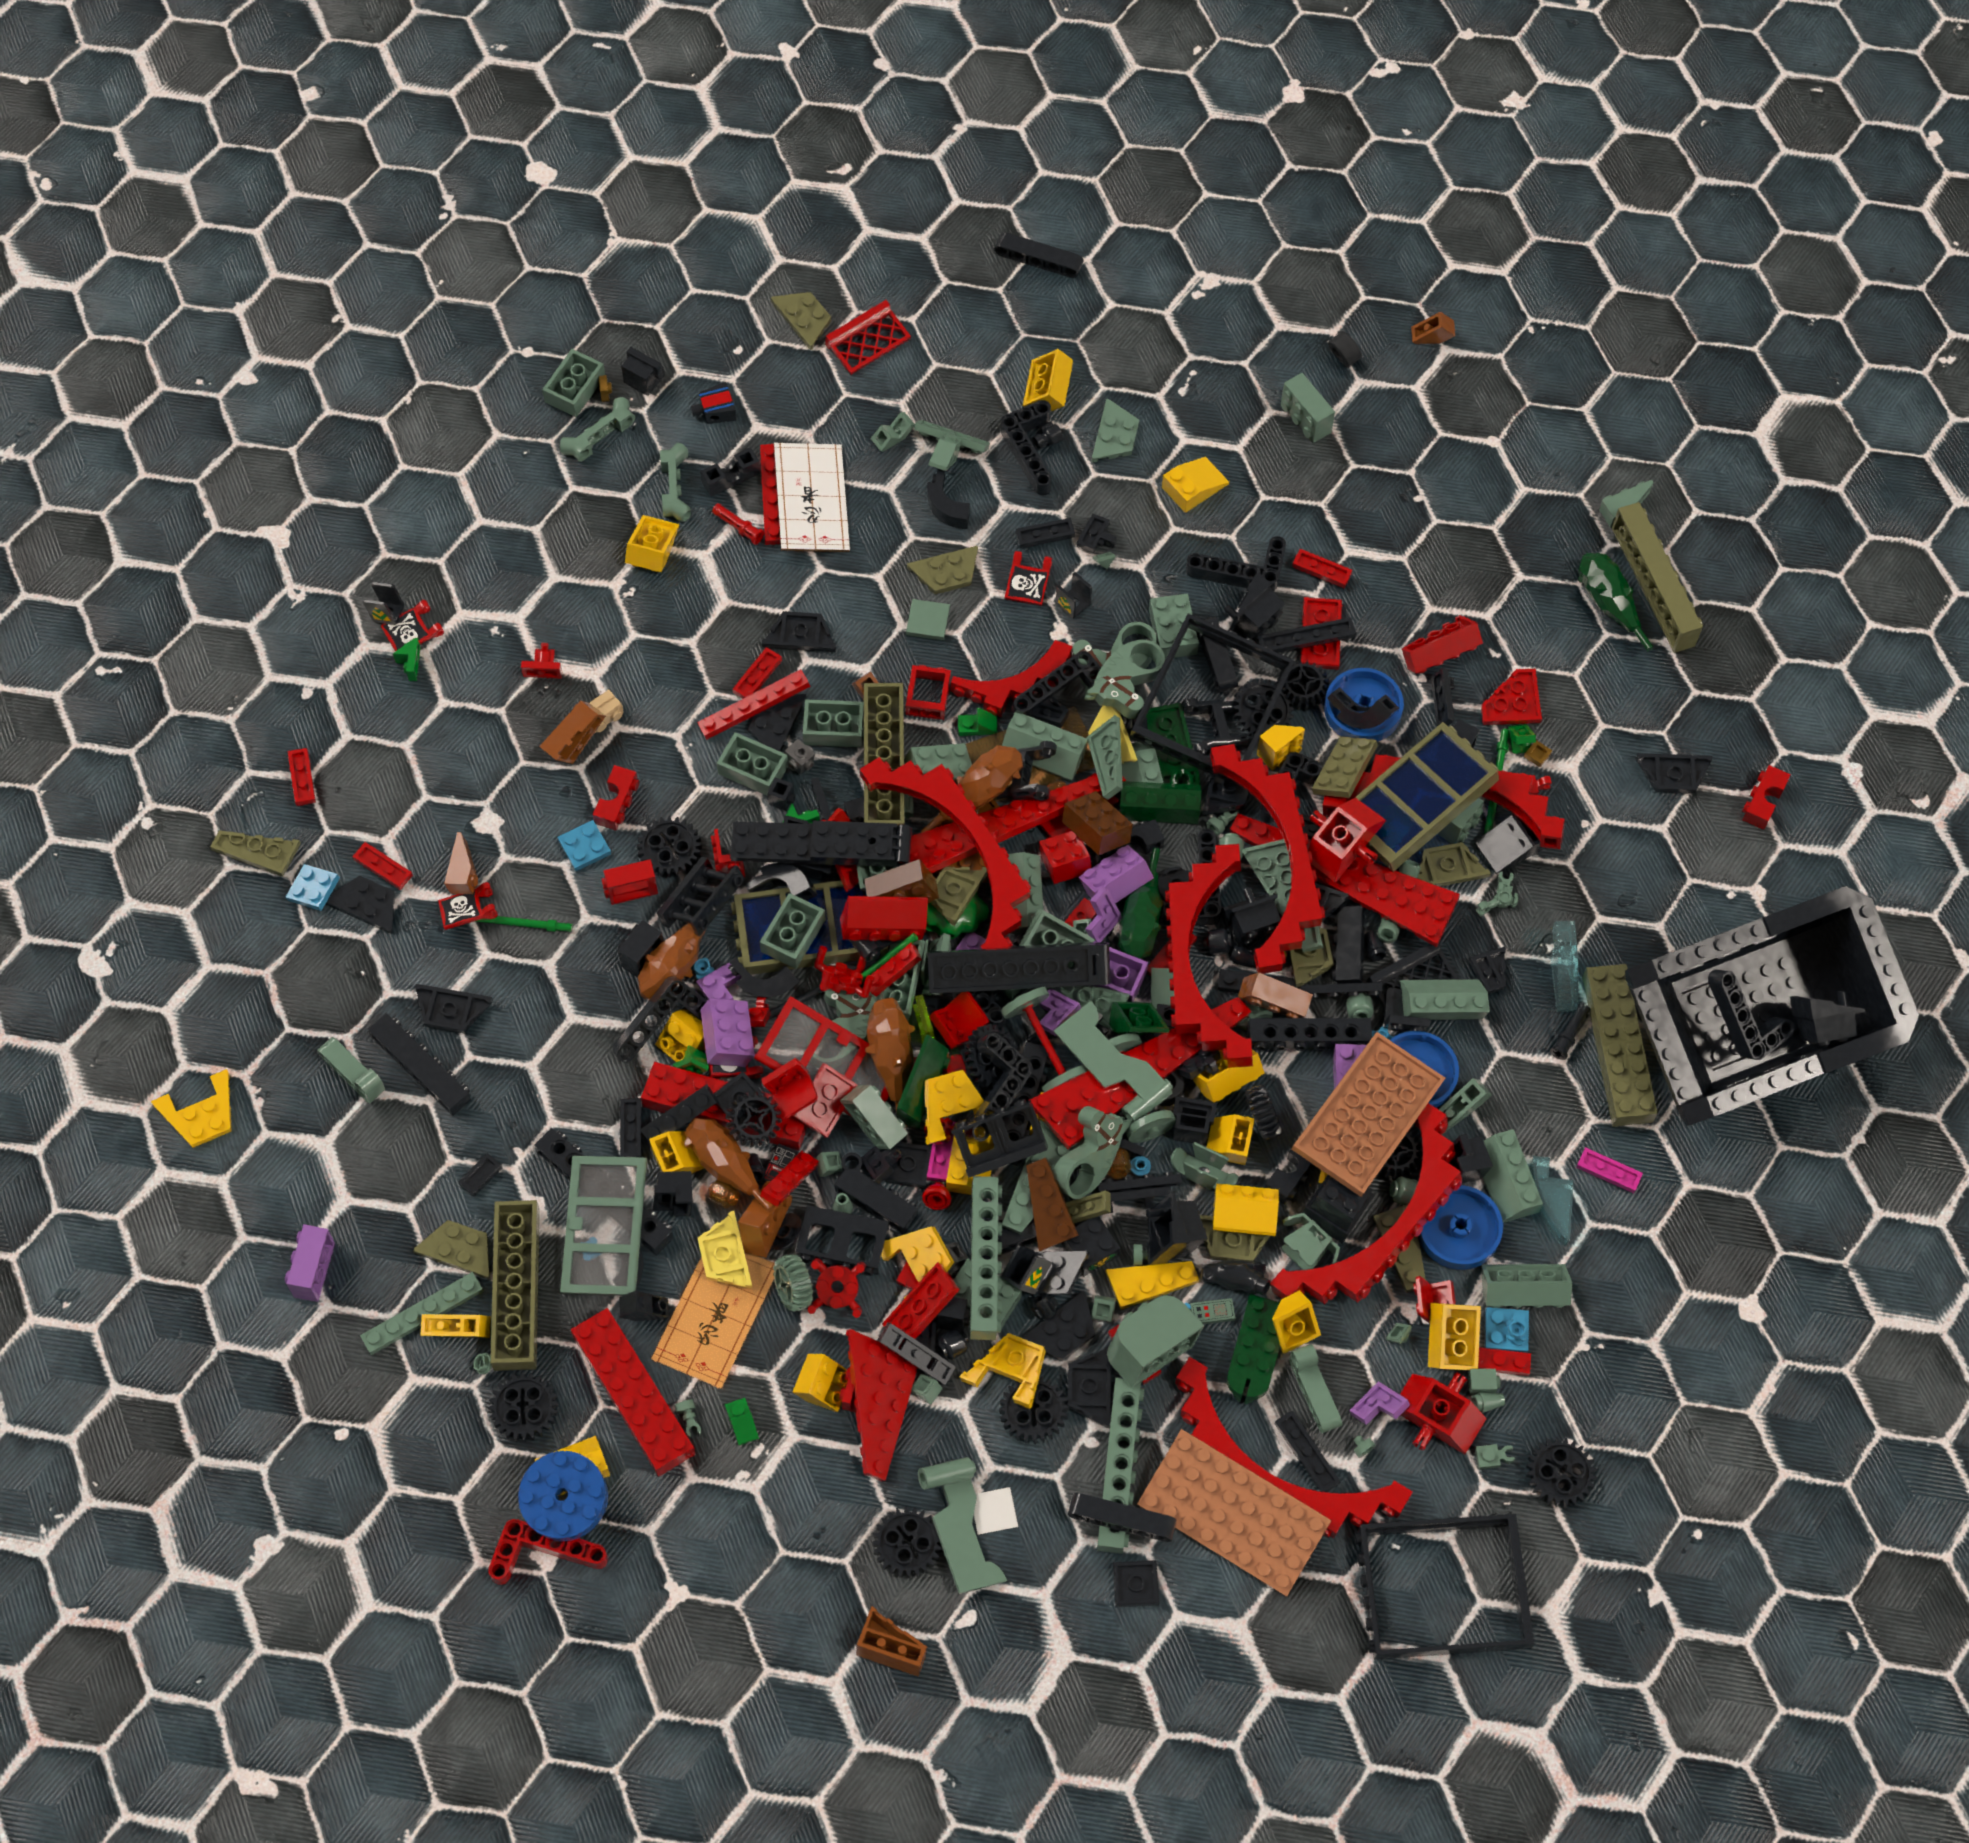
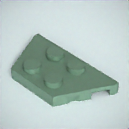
(1115, 433)

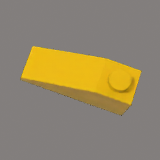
(455, 1325)

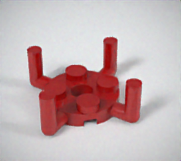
(840, 977)
(828, 1295)

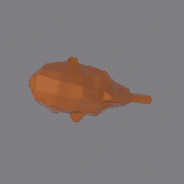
(986, 778)
(670, 958)
(890, 1046)
(723, 1157)

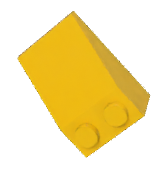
(1193, 483)
(651, 543)

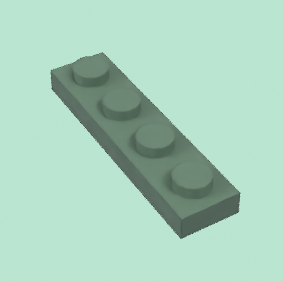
(926, 429)

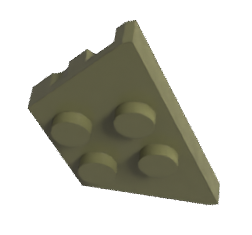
(803, 315)
(947, 570)
(1450, 865)
(956, 890)
(1312, 963)
(1231, 1245)
(457, 1247)

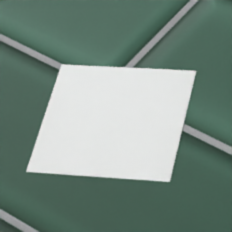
(994, 1511)

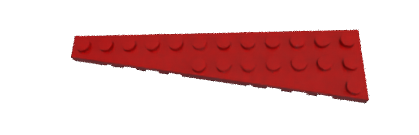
(950, 844)
(1394, 895)
(1164, 1053)

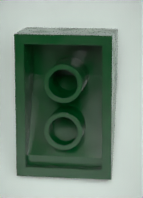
(1136, 1018)

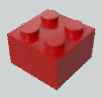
(1064, 856)

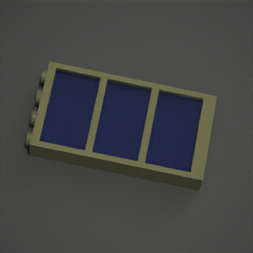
(1425, 793)
(758, 909)

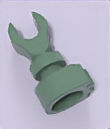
(1218, 824)
(686, 1407)

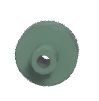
(1138, 1254)
(1363, 1447)

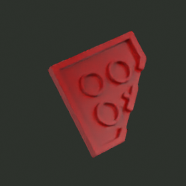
(1514, 701)

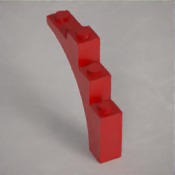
(997, 693)

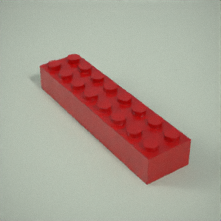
(671, 1085)
(633, 1392)

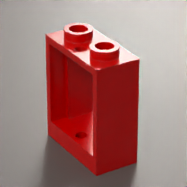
(925, 708)
(629, 882)

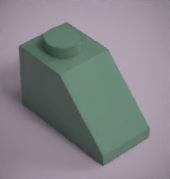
(945, 452)

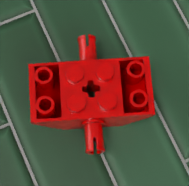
(1357, 824)
(1455, 1425)

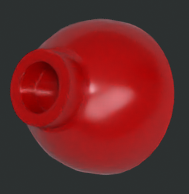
(936, 1196)

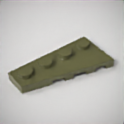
(265, 853)
(1408, 1263)

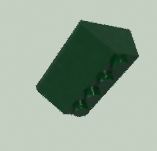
(1160, 802)
(929, 1064)

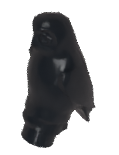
(1237, 1275)

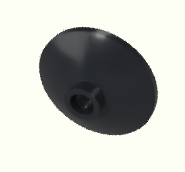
(788, 1232)

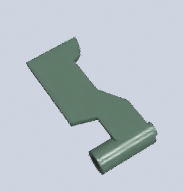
(1111, 1066)
(955, 1525)

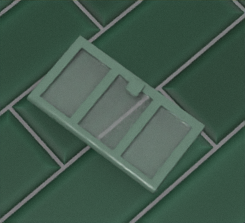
(603, 1225)

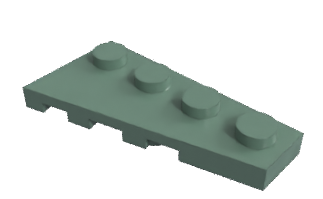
(1106, 755)

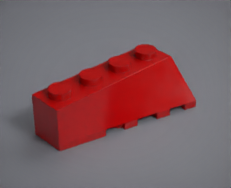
(1442, 644)

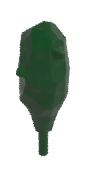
(1611, 592)
(1142, 916)

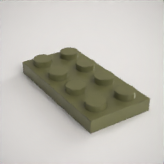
(1344, 767)

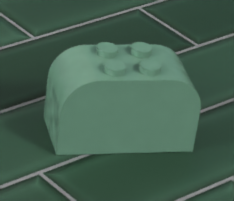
(1152, 1338)

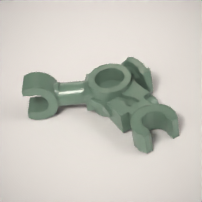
(1503, 897)

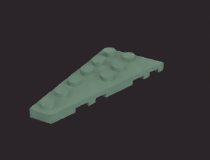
(1273, 870)
(1020, 1207)

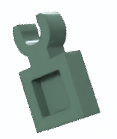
(1490, 1457)

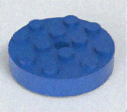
(1365, 688)
(1436, 1055)
(1469, 1246)
(557, 1474)

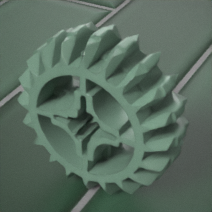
(793, 1282)

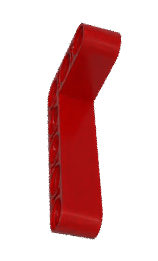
(542, 1545)

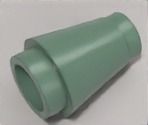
(842, 1204)
(1487, 1401)

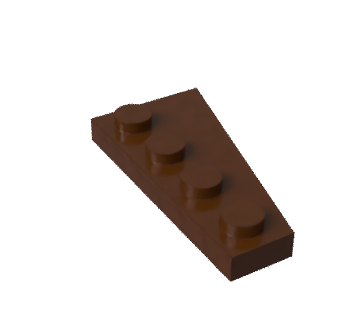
(1050, 1211)

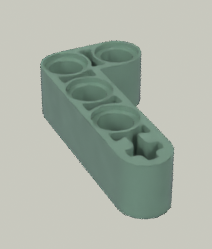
(363, 1081)
(1305, 1368)

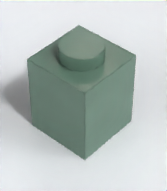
(1482, 1381)

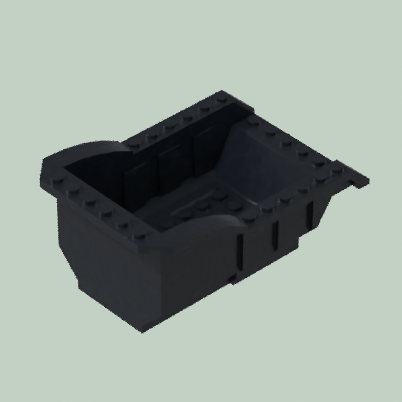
(1799, 952)

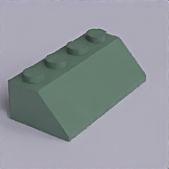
(1029, 732)
(1030, 870)
(904, 988)
(1444, 999)
(1510, 1179)
(1526, 1285)

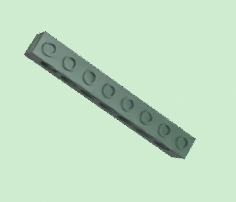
(981, 1327)
(1108, 1540)

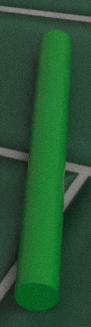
(911, 939)

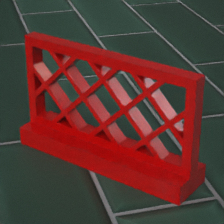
(856, 327)

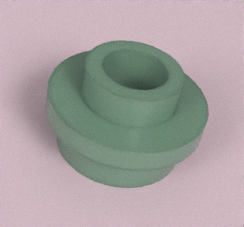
(482, 1363)

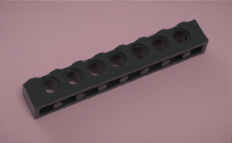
(552, 1141)

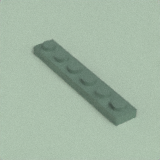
(410, 1319)

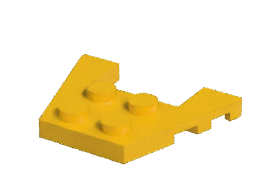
(946, 1097)
(203, 1119)
(920, 1249)
(1013, 1359)

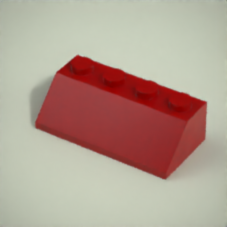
(883, 918)

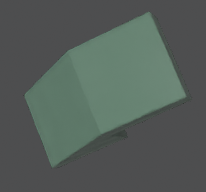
(888, 436)

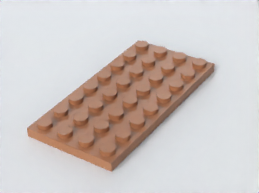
(1368, 1114)
(1235, 1512)

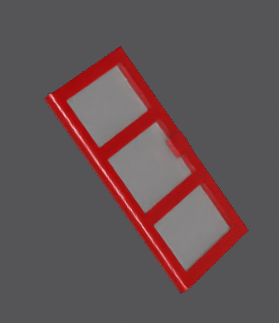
(816, 1040)

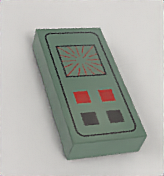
(1214, 1311)

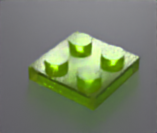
(922, 1017)

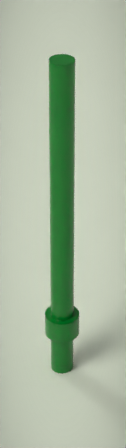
(1502, 749)
(550, 925)

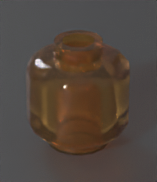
(1121, 1165)
(723, 1194)

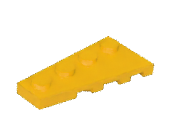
(1147, 1282)

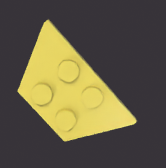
(1105, 714)
(724, 1253)

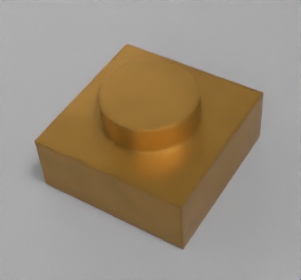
(605, 388)
(1538, 753)

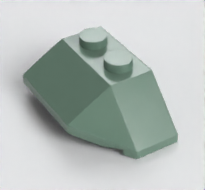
(1145, 768)

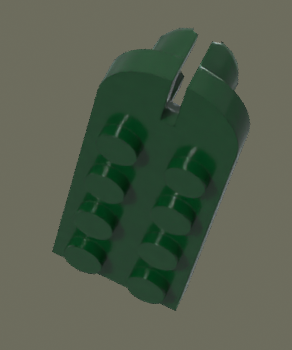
(1171, 724)
(1255, 1350)

